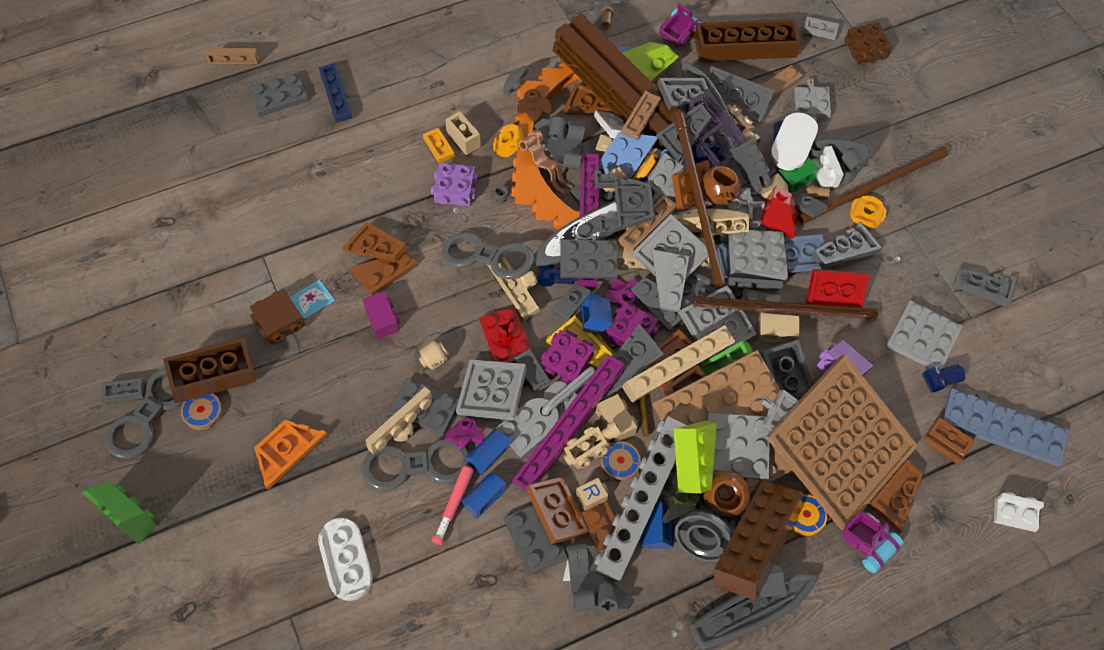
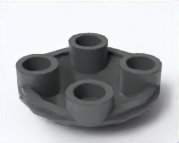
(513, 80)

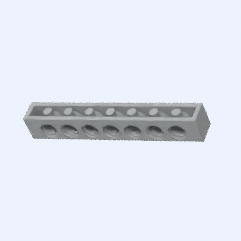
(604, 563)

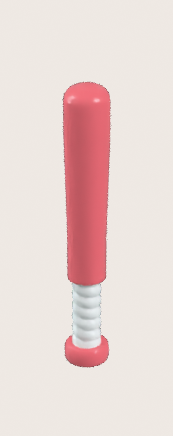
(453, 503)

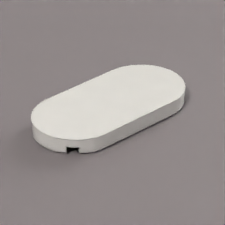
(794, 141)
(345, 559)

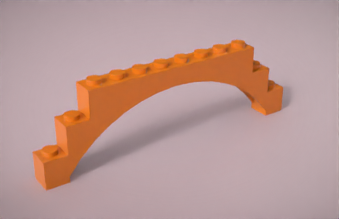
(529, 183)

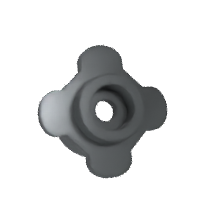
(500, 190)

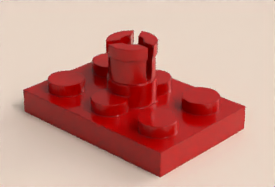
(837, 288)
(504, 335)

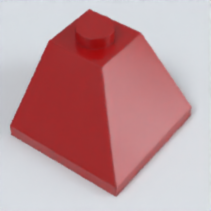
(780, 212)

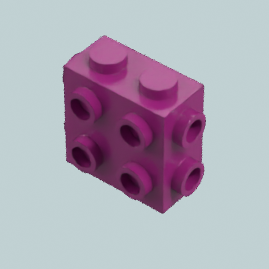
(627, 320)
(567, 356)

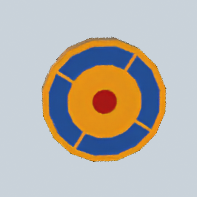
(811, 518)

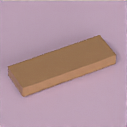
(232, 55)
(640, 115)

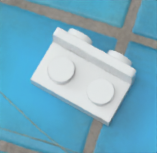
(829, 169)
(1017, 511)

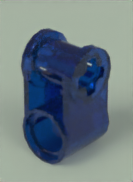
(699, 154)

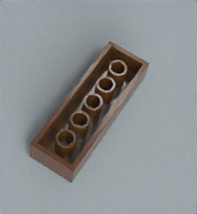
(747, 40)
(758, 540)

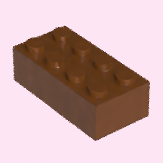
(209, 370)

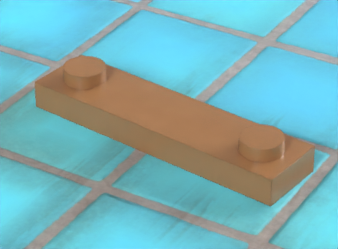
(783, 80)
(637, 234)

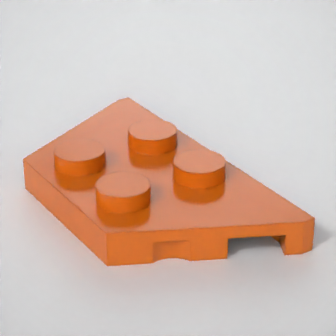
(284, 449)

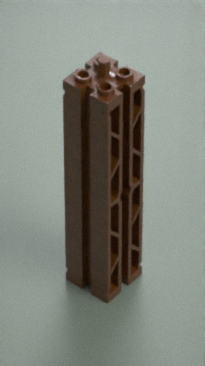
(609, 73)

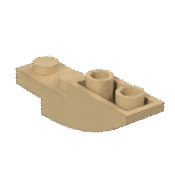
(721, 221)

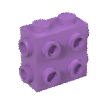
(454, 184)
(830, 355)

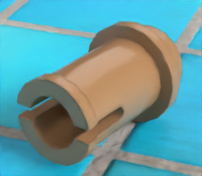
(607, 12)
(818, 192)

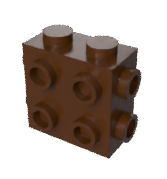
(868, 43)
(276, 316)

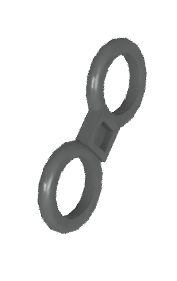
(488, 255)
(144, 415)
(412, 464)

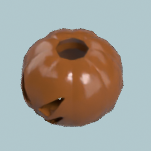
(720, 185)
(732, 506)

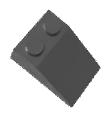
(788, 367)

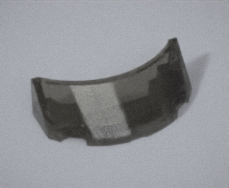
(677, 502)

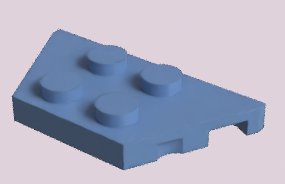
(627, 153)

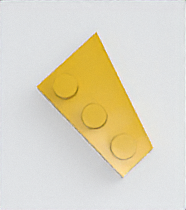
(576, 327)

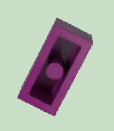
(380, 314)

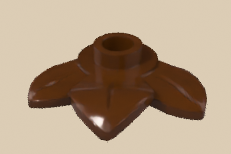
(535, 106)

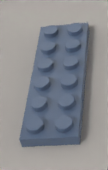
(797, 251)
(1006, 427)

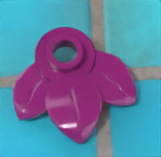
(621, 292)
(464, 433)

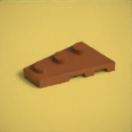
(584, 101)
(375, 243)
(381, 273)
(896, 496)

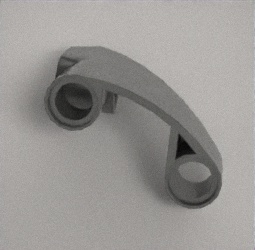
(562, 140)
(849, 153)
(591, 588)

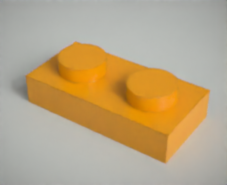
(438, 145)

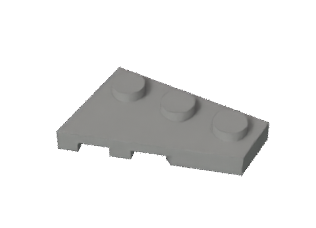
(670, 278)

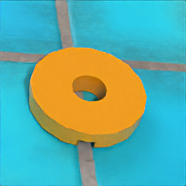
(506, 147)
(645, 167)
(868, 220)

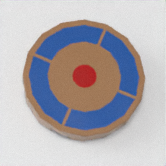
(201, 412)
(621, 461)

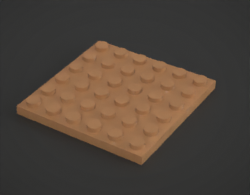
(733, 391)
(842, 441)

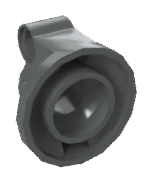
(704, 533)

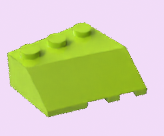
(652, 59)
(695, 456)

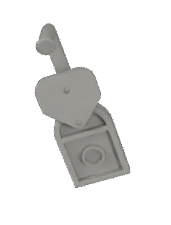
(532, 427)

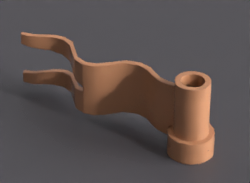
(533, 144)

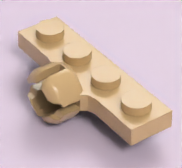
(518, 290)
(400, 423)

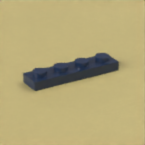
(335, 92)

